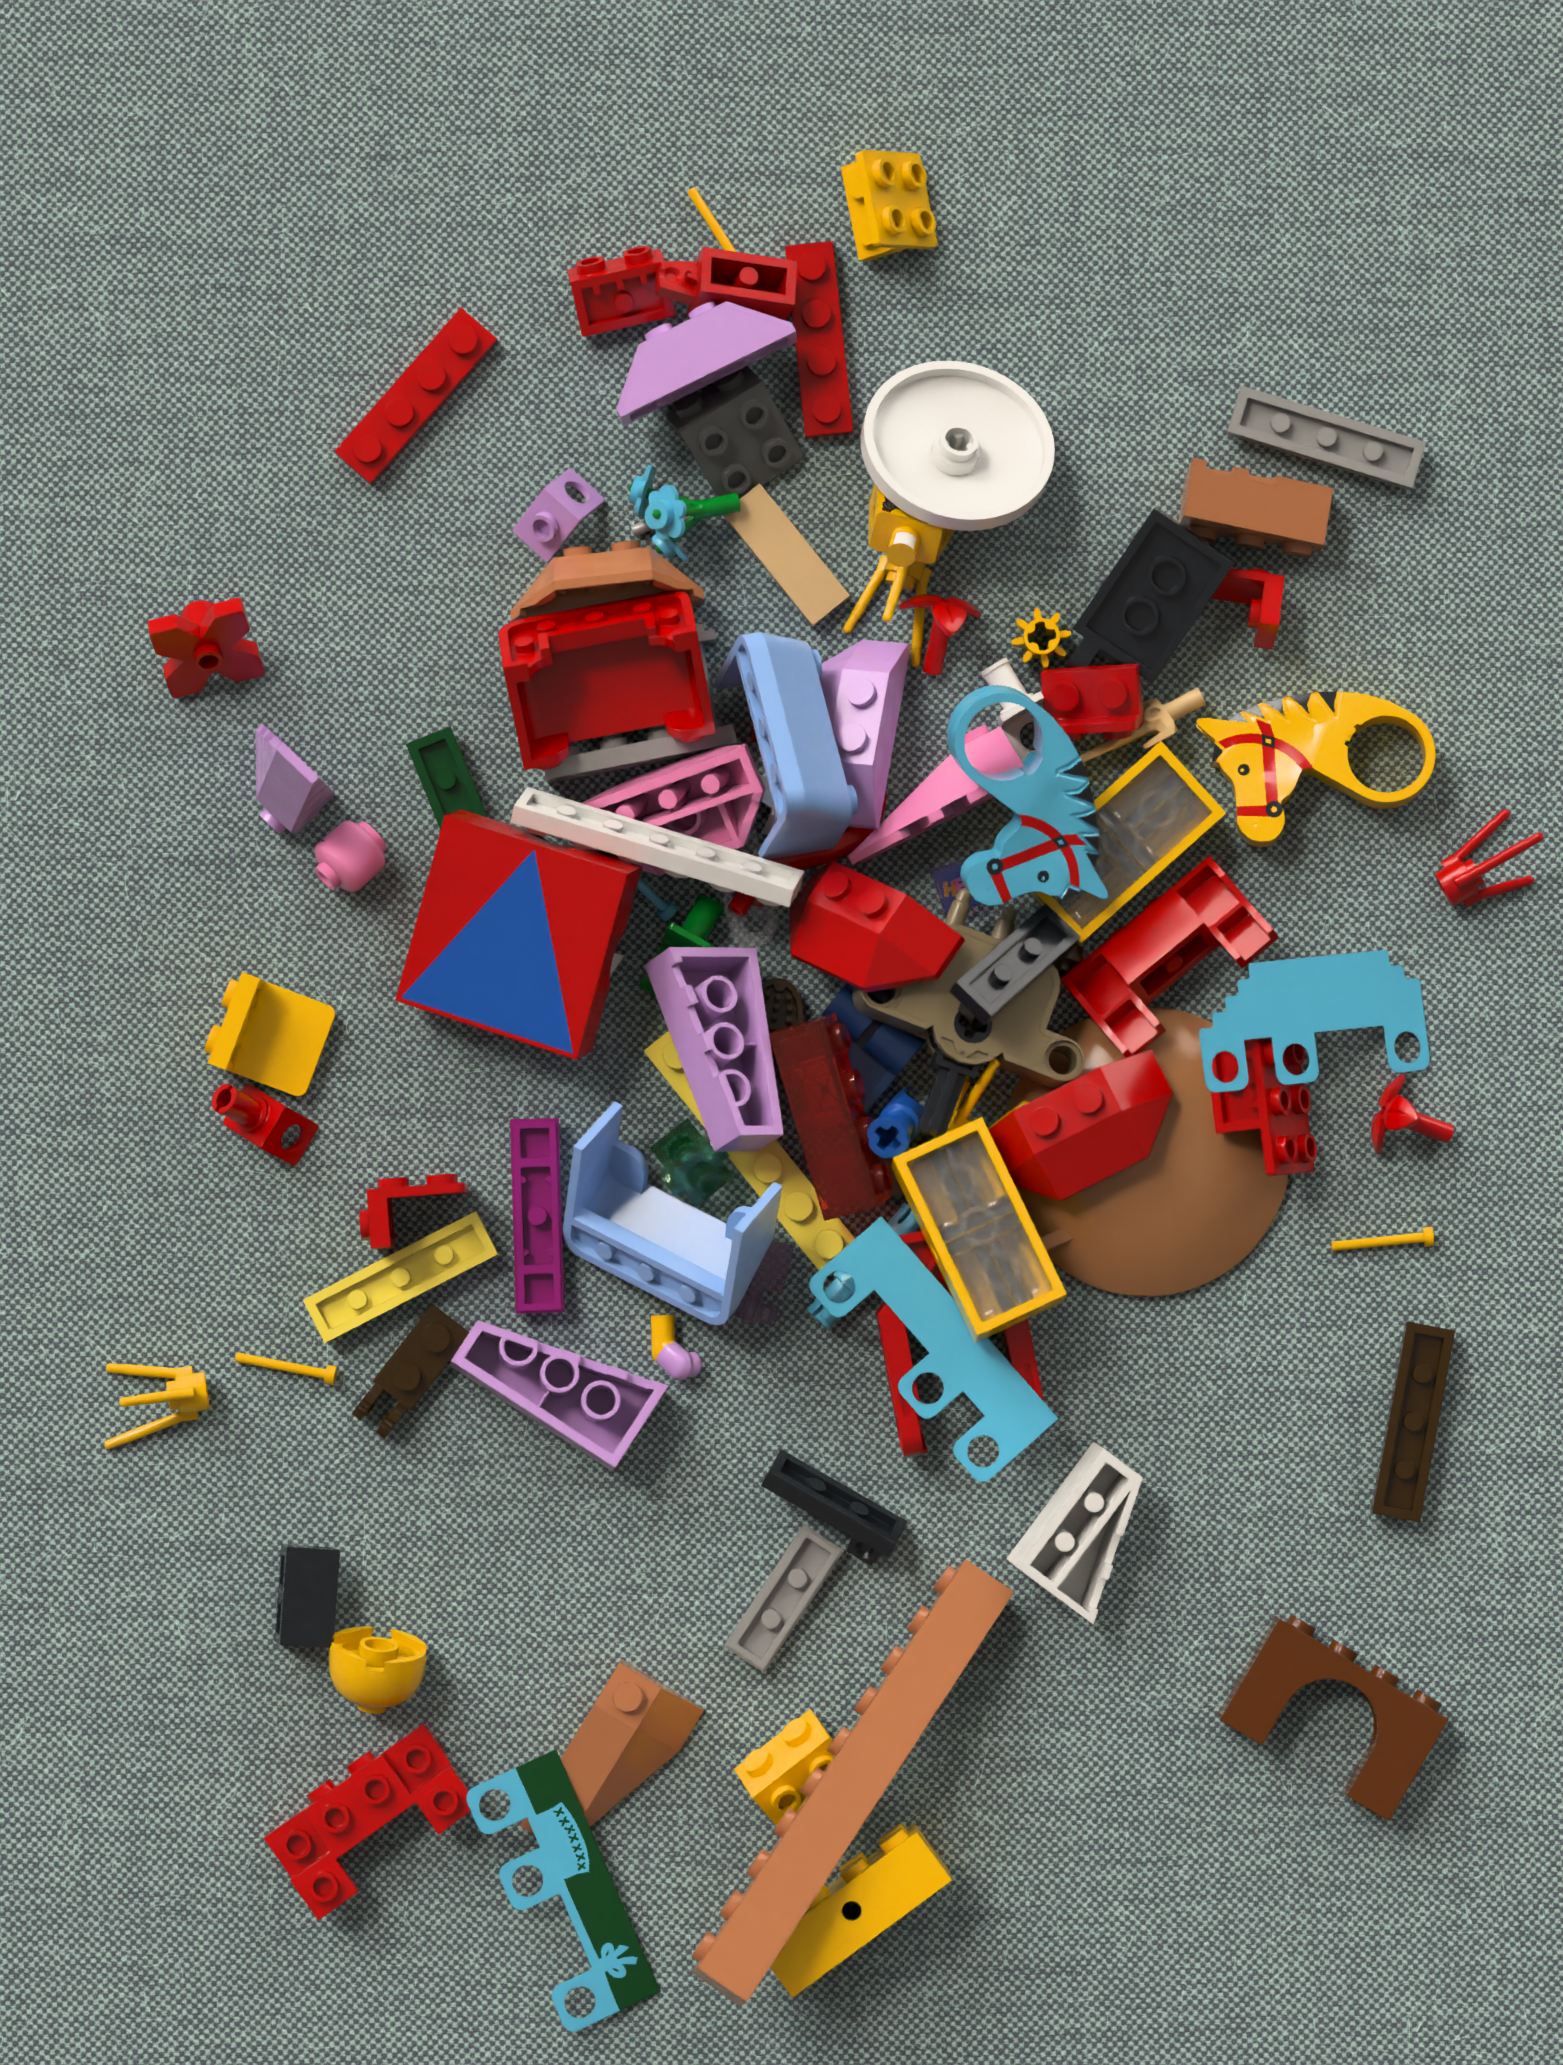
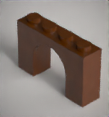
(1402, 1724)

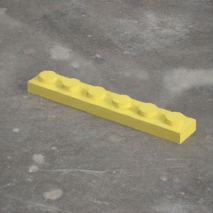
(798, 1204)

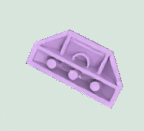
(697, 354)
(863, 705)

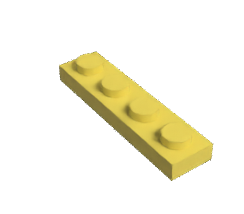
(400, 1277)

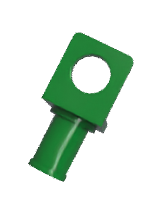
(692, 933)

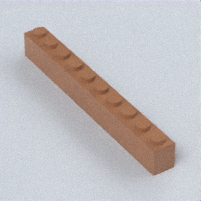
(851, 1783)

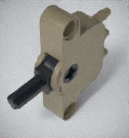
(1013, 1036)

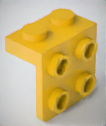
(270, 1034)
(783, 1765)

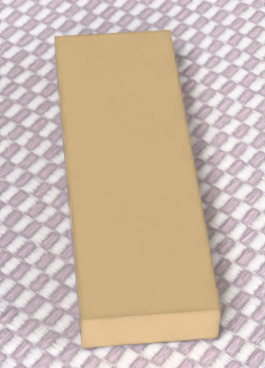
(787, 556)

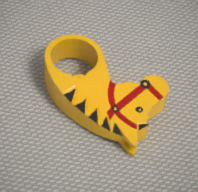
(1300, 735)

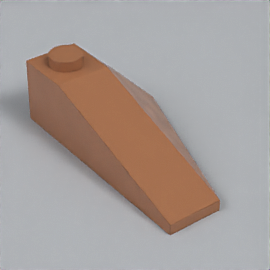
(625, 1739)

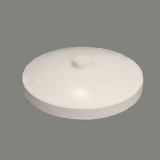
(957, 445)

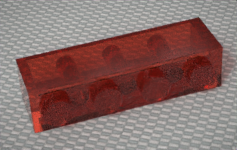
(830, 1115)

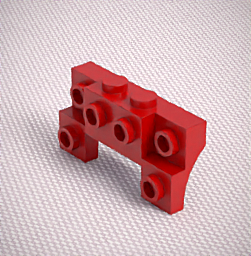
(1160, 948)
(347, 1813)

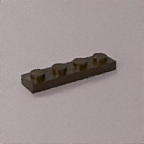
(1412, 1421)

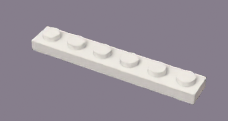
(656, 846)

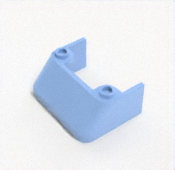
(794, 741)
(656, 1238)

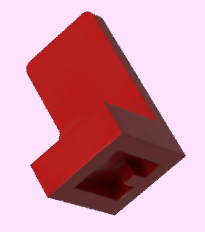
(1263, 594)

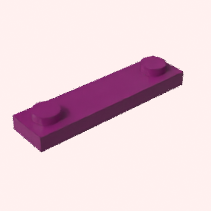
(537, 1215)

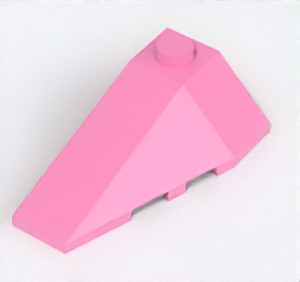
(942, 794)

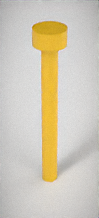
(710, 220)
(1426, 1236)
(328, 1374)

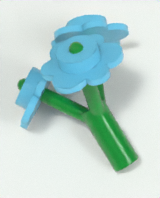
(668, 509)

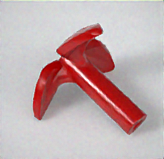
(947, 620)
(1400, 1114)

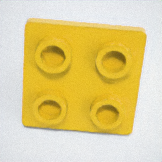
(888, 203)

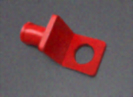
(262, 1120)

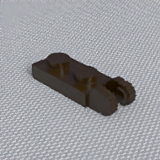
(414, 1366)

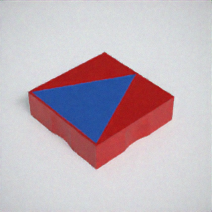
(518, 934)

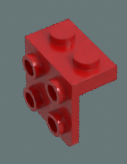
(378, 1220)

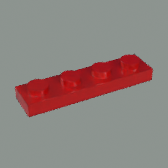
(820, 342)
(416, 396)

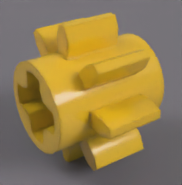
(1049, 628)

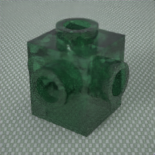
(696, 1171)

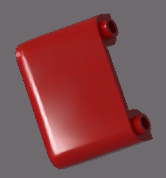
(605, 674)

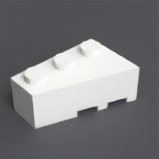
(1079, 1531)

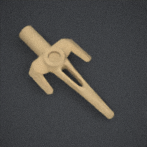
(1157, 721)

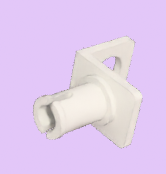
(1013, 716)

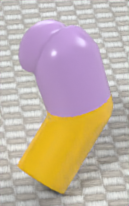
(668, 1353)

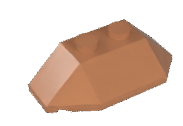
(600, 578)

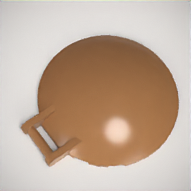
(1179, 1212)

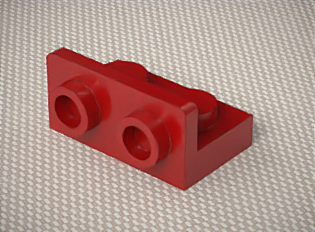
(618, 291)
(1094, 699)

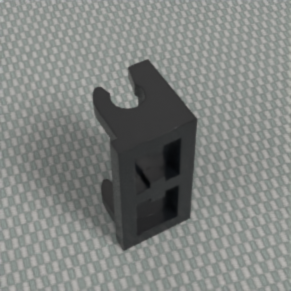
(307, 1595)

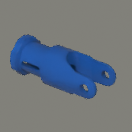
(895, 1126)

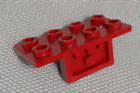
(1268, 1106)

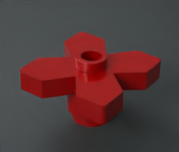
(205, 641)

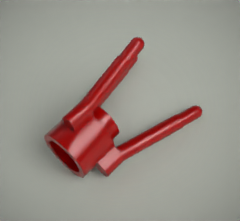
(1461, 880)

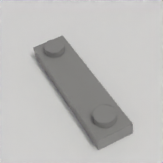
(1326, 438)

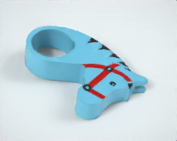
(1054, 823)

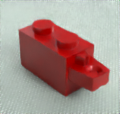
(733, 277)

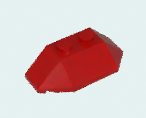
(867, 932)
(1085, 1128)

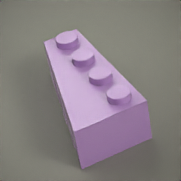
(722, 1040)
(569, 1395)

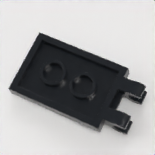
(1150, 597)

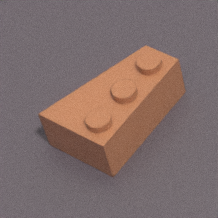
(1255, 509)

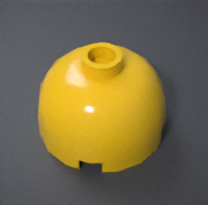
(376, 1669)

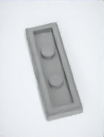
(783, 1598)

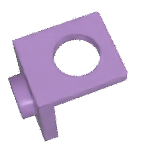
(556, 515)

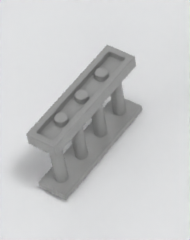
(660, 747)

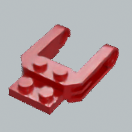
(898, 1358)

